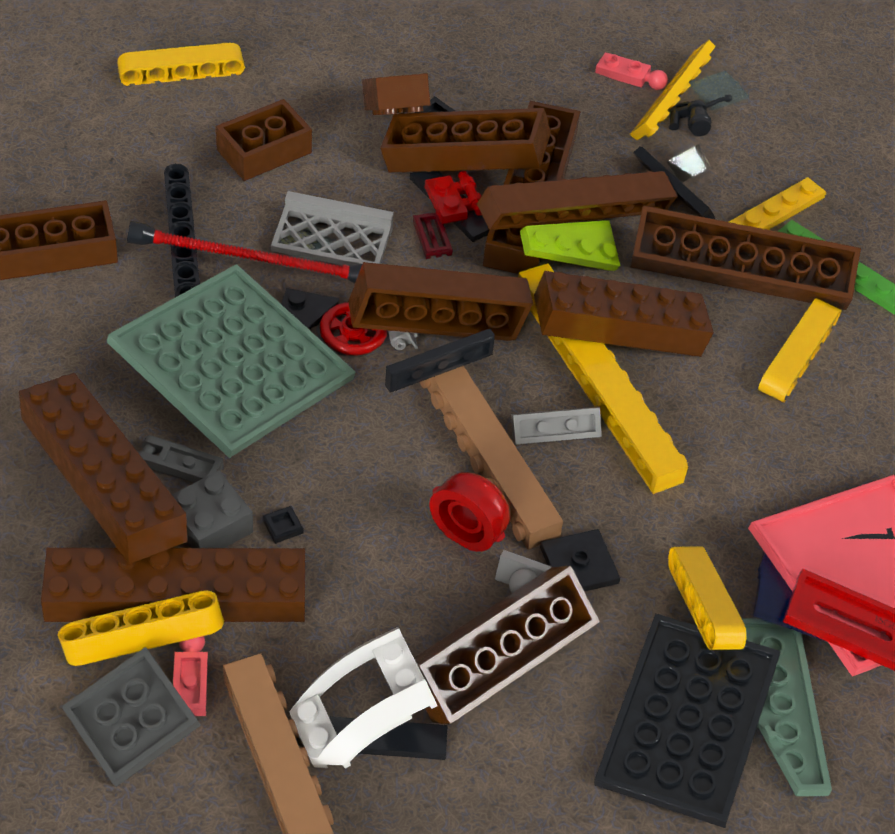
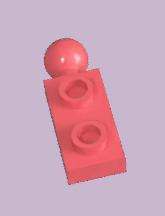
(630, 71)
(191, 674)

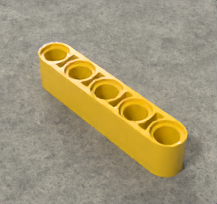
(180, 63)
(799, 349)
(707, 598)
(141, 627)

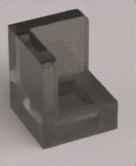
(688, 164)

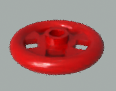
(340, 343)

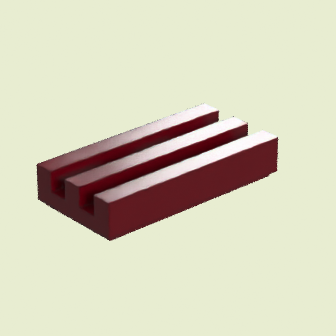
(436, 250)

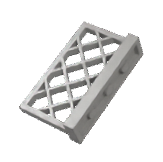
(337, 216)

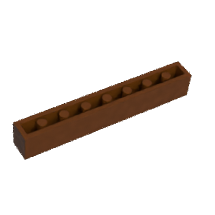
(574, 199)

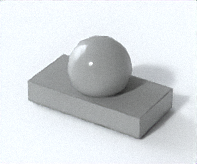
(518, 570)

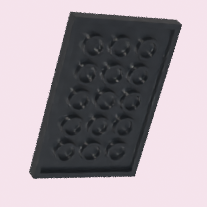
(687, 722)

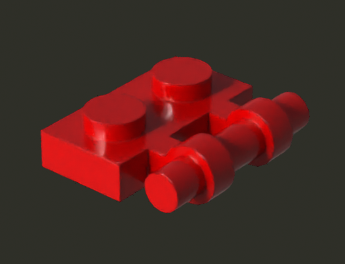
(447, 200)

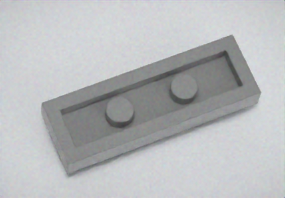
(556, 425)

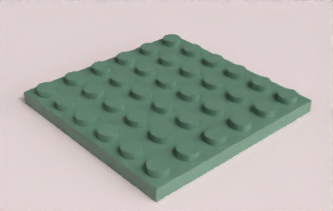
(231, 359)

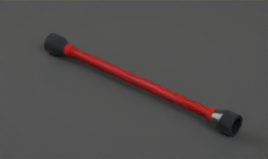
(143, 234)

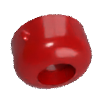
(470, 511)

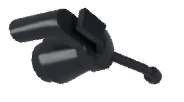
(698, 119)

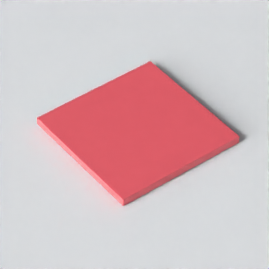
(813, 541)

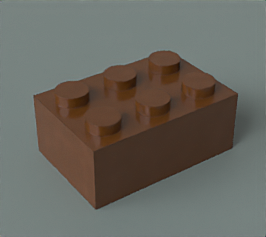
(396, 94)
(263, 139)

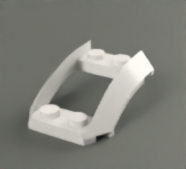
(409, 696)

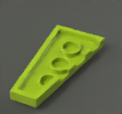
(573, 243)

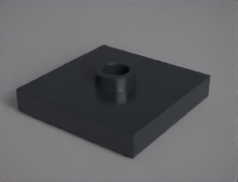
(587, 557)

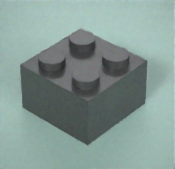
(214, 513)

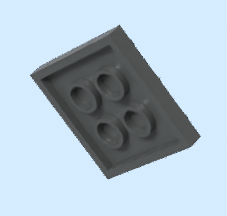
(131, 716)

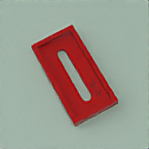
(817, 590)

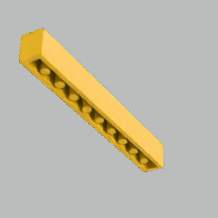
(619, 403)

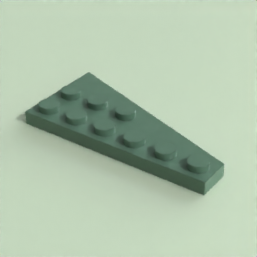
(790, 712)

